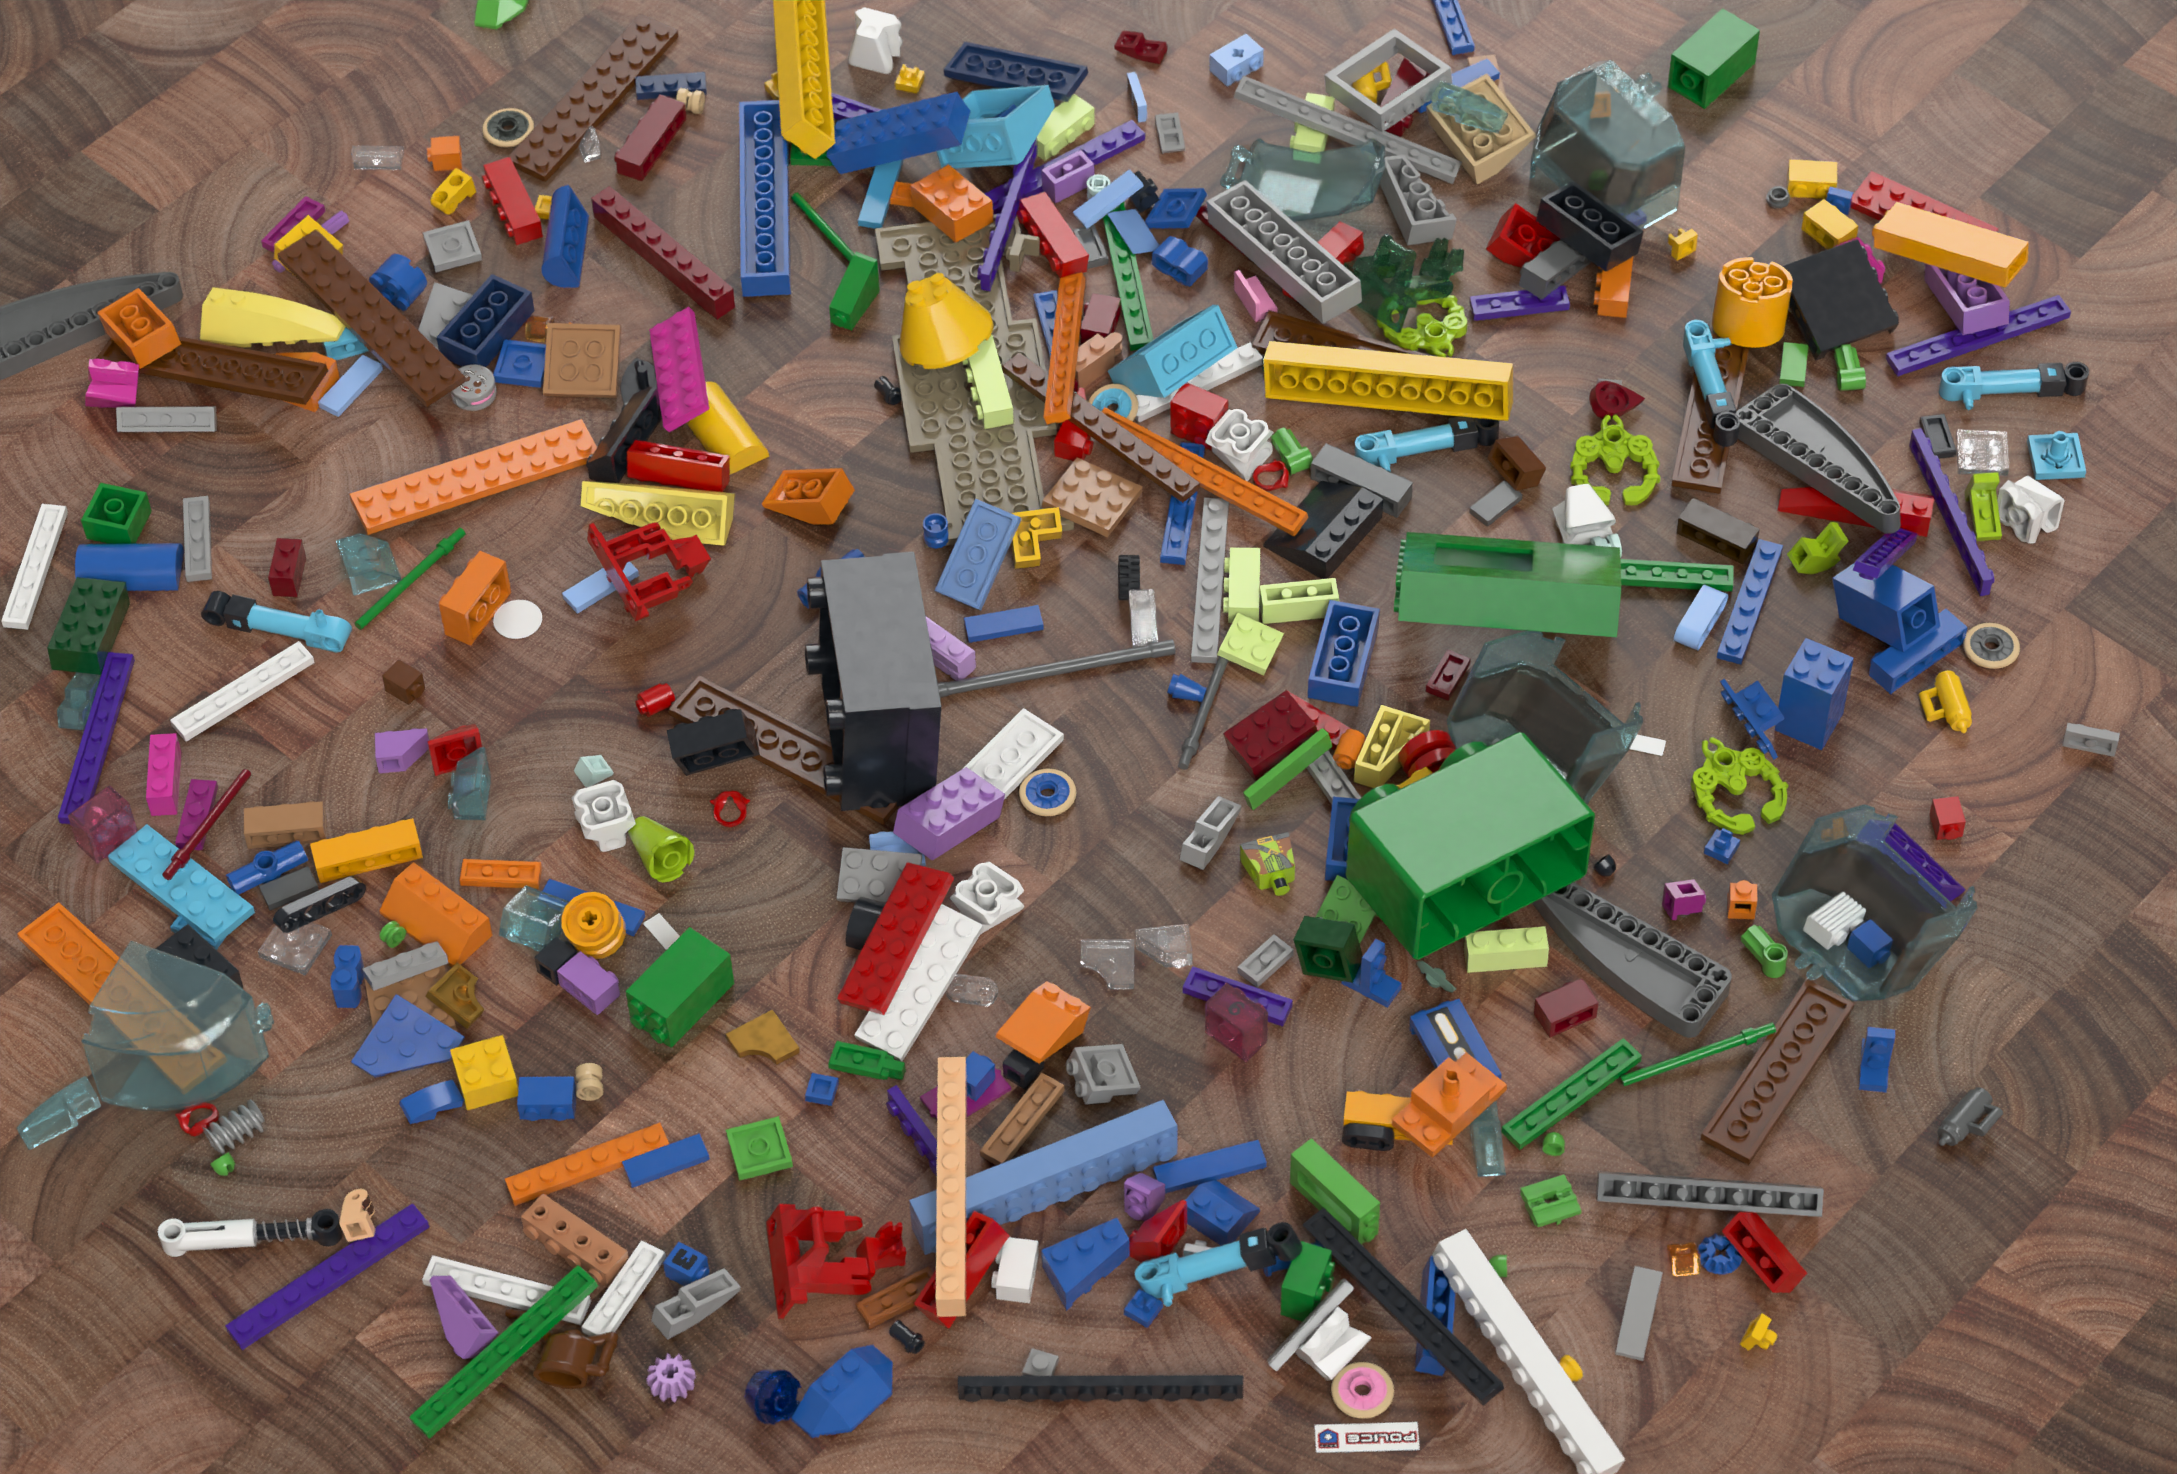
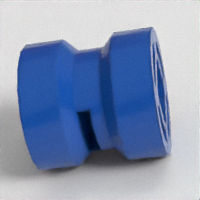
(935, 530)

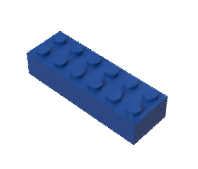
(899, 133)

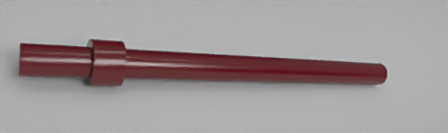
(182, 855)

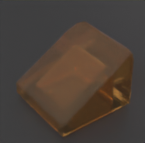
(537, 328)
(1684, 1259)

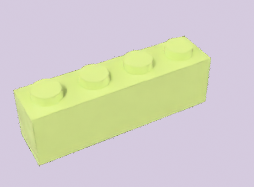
(989, 386)

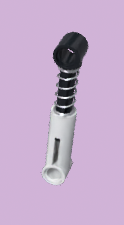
(246, 1233)

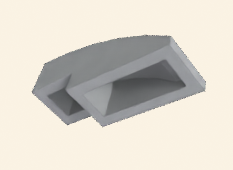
(1209, 832)
(694, 1303)
(1639, 1313)

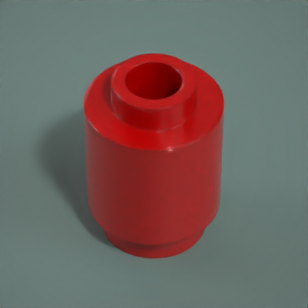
(655, 699)

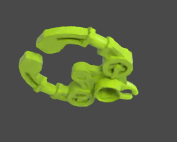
(1431, 333)
(1613, 455)
(1732, 776)

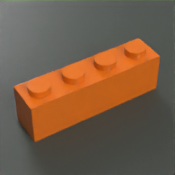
(1614, 290)

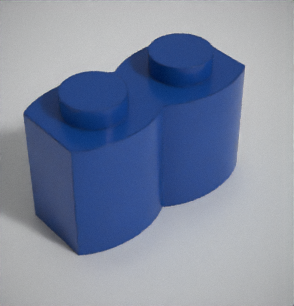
(1180, 261)
(347, 976)

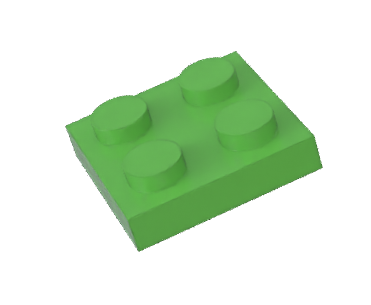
(759, 1148)

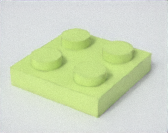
(1250, 644)

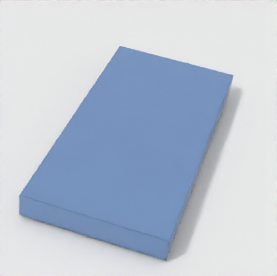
(978, 554)

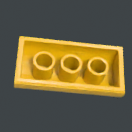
(726, 431)

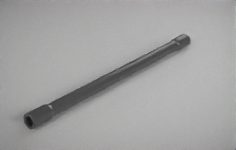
(1152, 650)

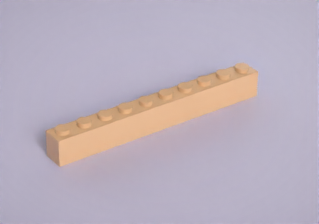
(951, 1187)

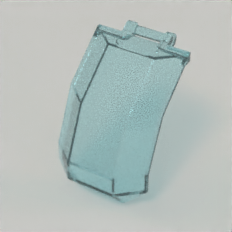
(1310, 183)

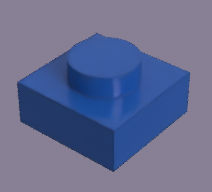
(1840, 199)
(821, 1089)

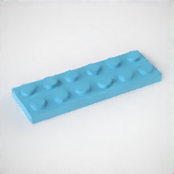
(192, 891)

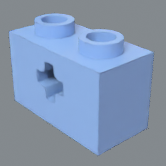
(1236, 60)

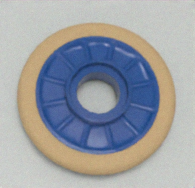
(1051, 805)

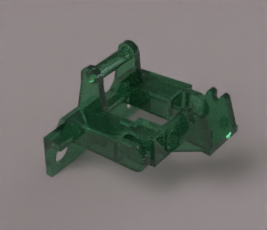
(1404, 290)

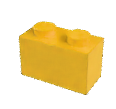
(1811, 178)
(1828, 225)

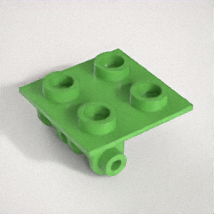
(1347, 905)

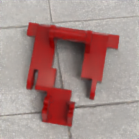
(652, 542)
(809, 1273)

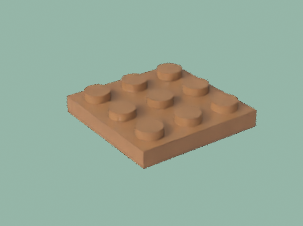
(582, 360)
(1092, 497)
(414, 991)

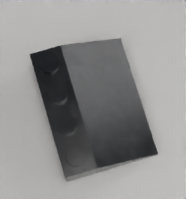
(1335, 526)

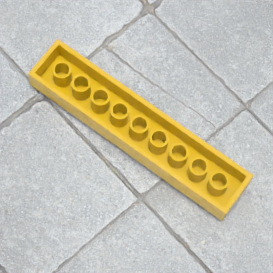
(804, 75)
(1388, 380)

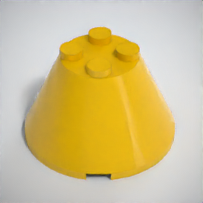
(941, 324)

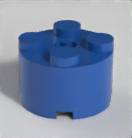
(399, 281)

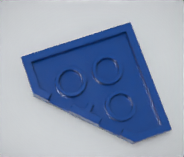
(405, 1041)

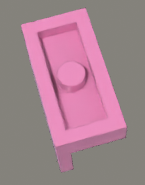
(1253, 296)

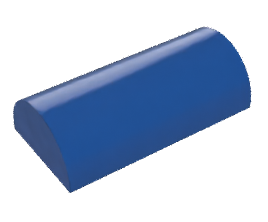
(565, 239)
(139, 565)

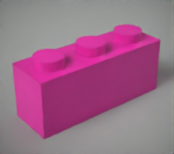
(163, 774)

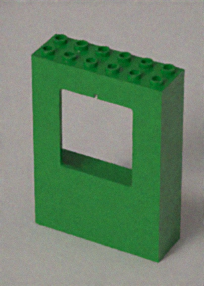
(1508, 584)

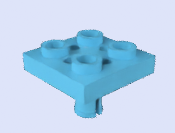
(2056, 451)

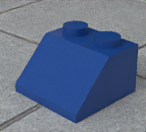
(1219, 1212)

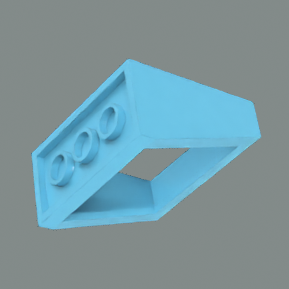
(1002, 138)
(1176, 355)

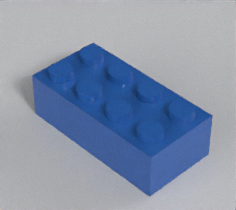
(1343, 653)

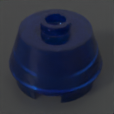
(772, 1395)

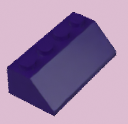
(1923, 863)

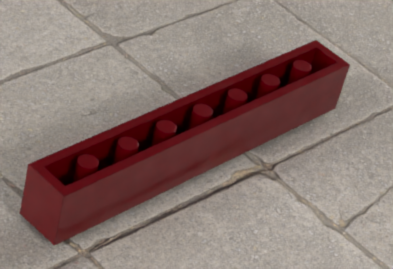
(663, 252)

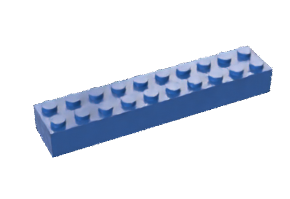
(764, 201)

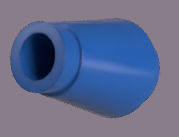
(1185, 688)

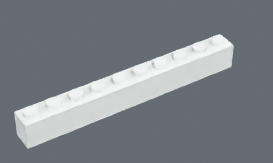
(1527, 1355)

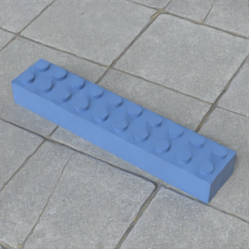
(1058, 1170)

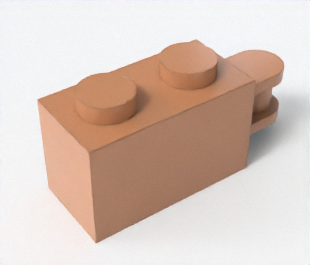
(1097, 357)

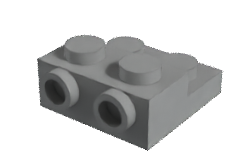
(1102, 1073)

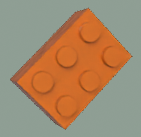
(952, 203)
(139, 328)
(474, 597)

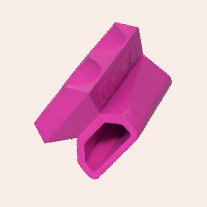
(111, 384)

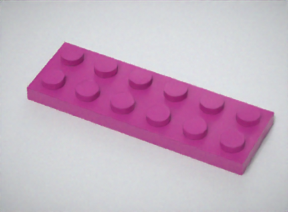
(679, 369)

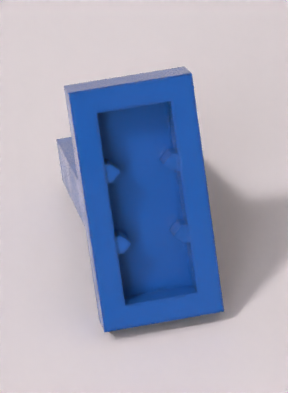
(1371, 977)
(1875, 1059)

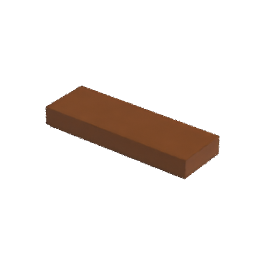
(893, 1298)

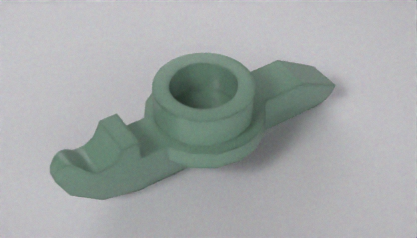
(1435, 976)

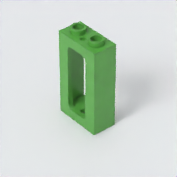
(1332, 1187)

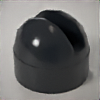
(1605, 866)

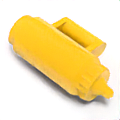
(1368, 87)
(1952, 699)

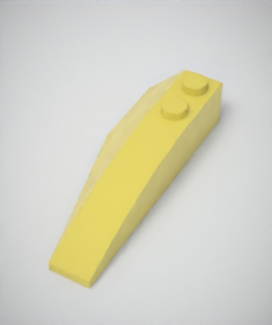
(251, 317)
(675, 509)

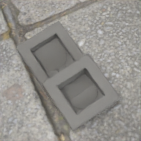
(1169, 132)

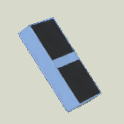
(1136, 97)

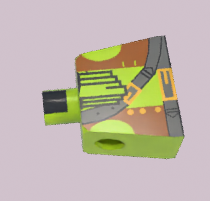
(1270, 862)

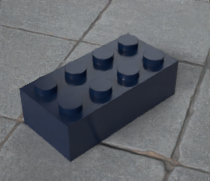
(485, 321)

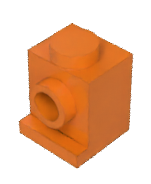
(1742, 893)

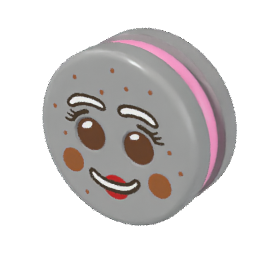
(477, 390)

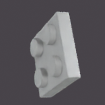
(452, 246)

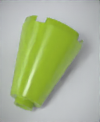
(661, 849)

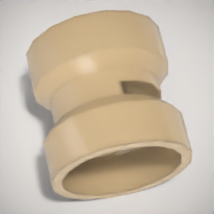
(693, 100)
(588, 1079)

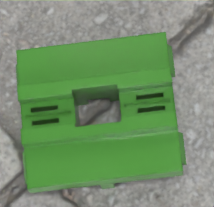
(1554, 1189)

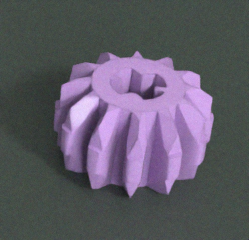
(665, 1369)

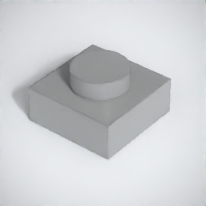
(1040, 1364)

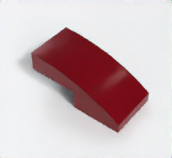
(1135, 46)

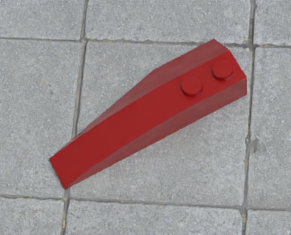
(1807, 501)

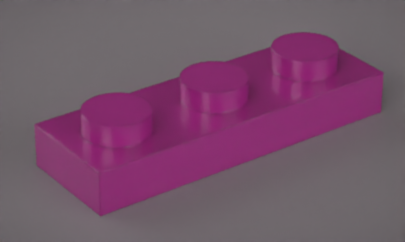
(304, 208)
(197, 806)

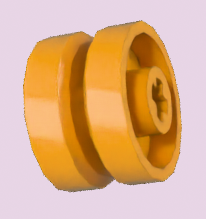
(593, 925)

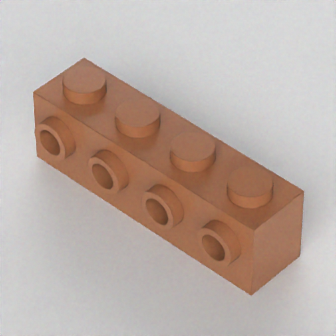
(574, 1240)

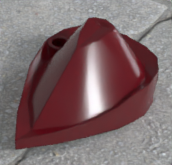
(1613, 399)

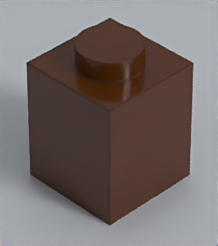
(403, 682)

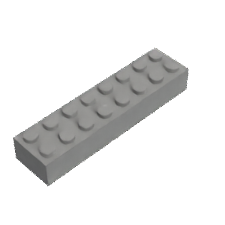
(1284, 251)

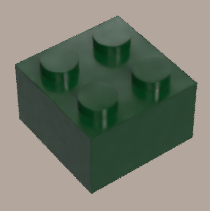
(1328, 949)

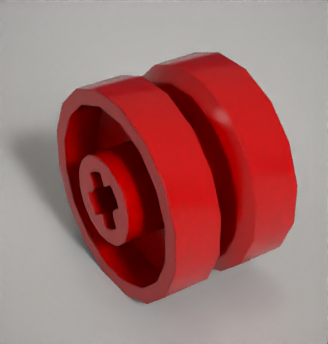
(1426, 750)

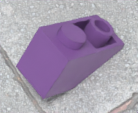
(399, 749)
(1143, 1196)

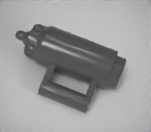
(1966, 1115)

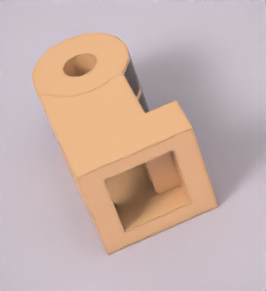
(357, 1215)

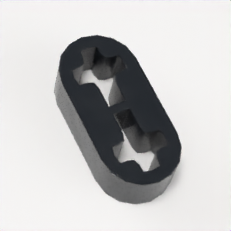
(1368, 1137)

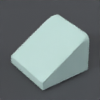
(592, 770)

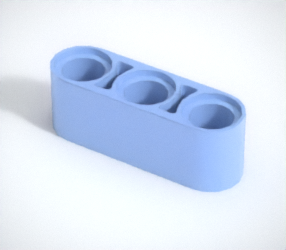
(1700, 617)

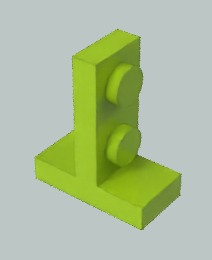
(1984, 506)

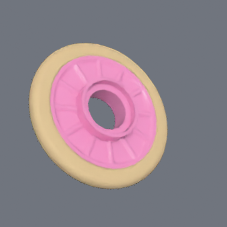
(1362, 1374)

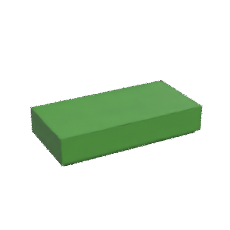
(1793, 364)

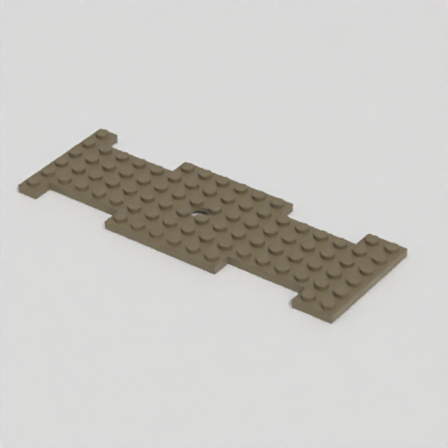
(939, 413)

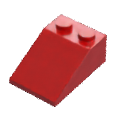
(1519, 237)

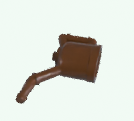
(569, 1356)

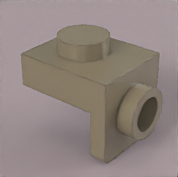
(1022, 246)

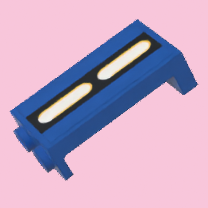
(1450, 1033)

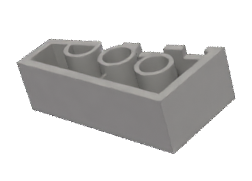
(1413, 204)

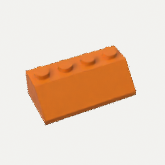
(435, 914)

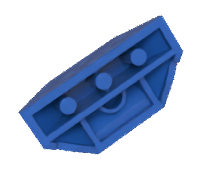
(846, 1393)

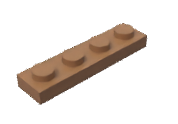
(1022, 1120)

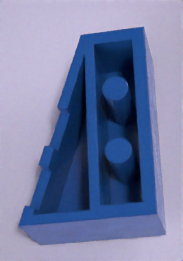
(1084, 1259)

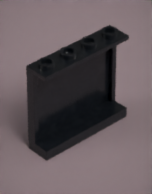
(1838, 298)

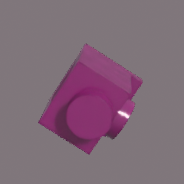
(1683, 898)

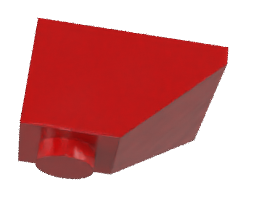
(452, 747)
(1159, 1233)

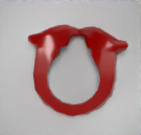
(1272, 467)
(719, 803)
(197, 1128)

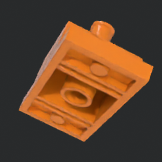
(1448, 1103)

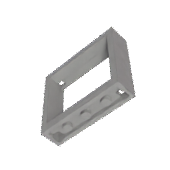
(1340, 78)

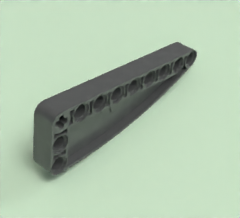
(68, 317)
(1819, 452)
(1638, 971)

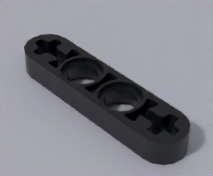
(293, 915)

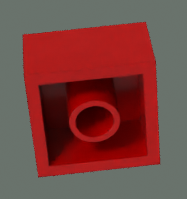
(1195, 413)

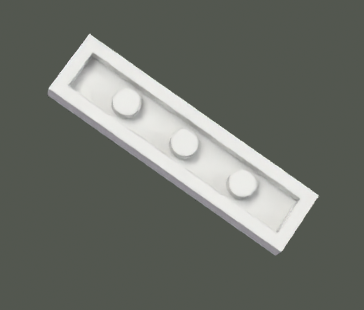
(624, 1290)

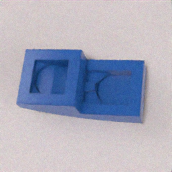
(427, 1102)

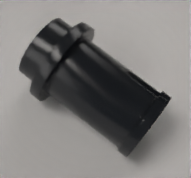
(891, 394)
(912, 1342)

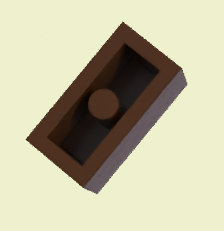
(1516, 463)

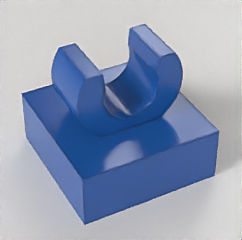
(1722, 845)
(1143, 1308)

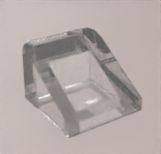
(590, 145)

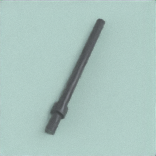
(1191, 743)

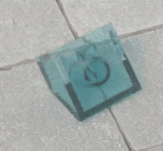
(367, 563)
(471, 787)
(532, 918)

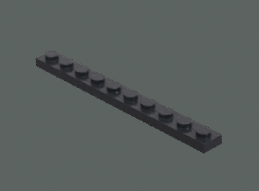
(1404, 1307)
(1100, 1387)

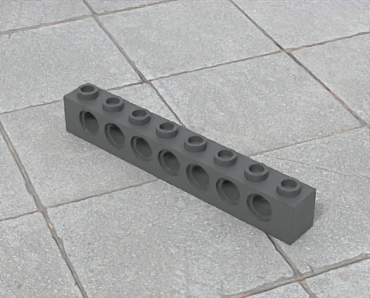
(1709, 1193)

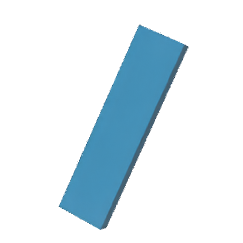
(879, 194)

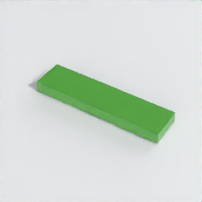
(1287, 769)

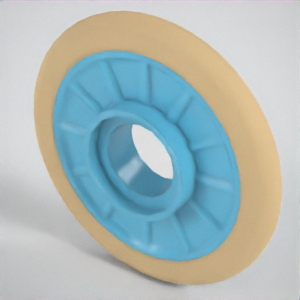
(1117, 394)

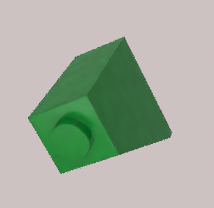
(855, 291)

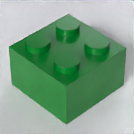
(116, 515)
(1307, 1281)

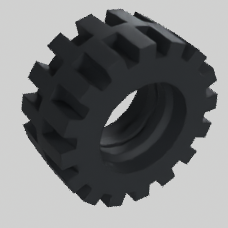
(1128, 575)

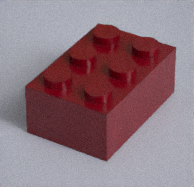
(1269, 734)

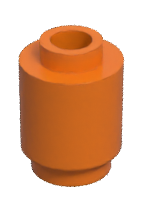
(1348, 748)

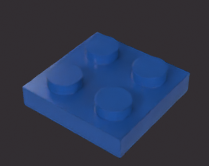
(1176, 208)
(521, 364)

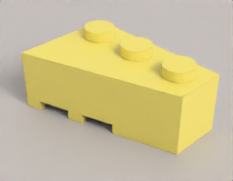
(1383, 744)

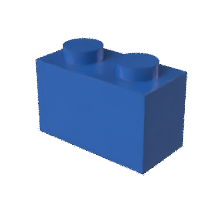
(546, 1098)

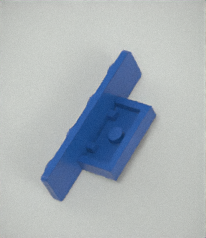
(1757, 710)

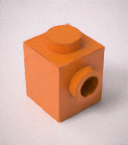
(445, 153)

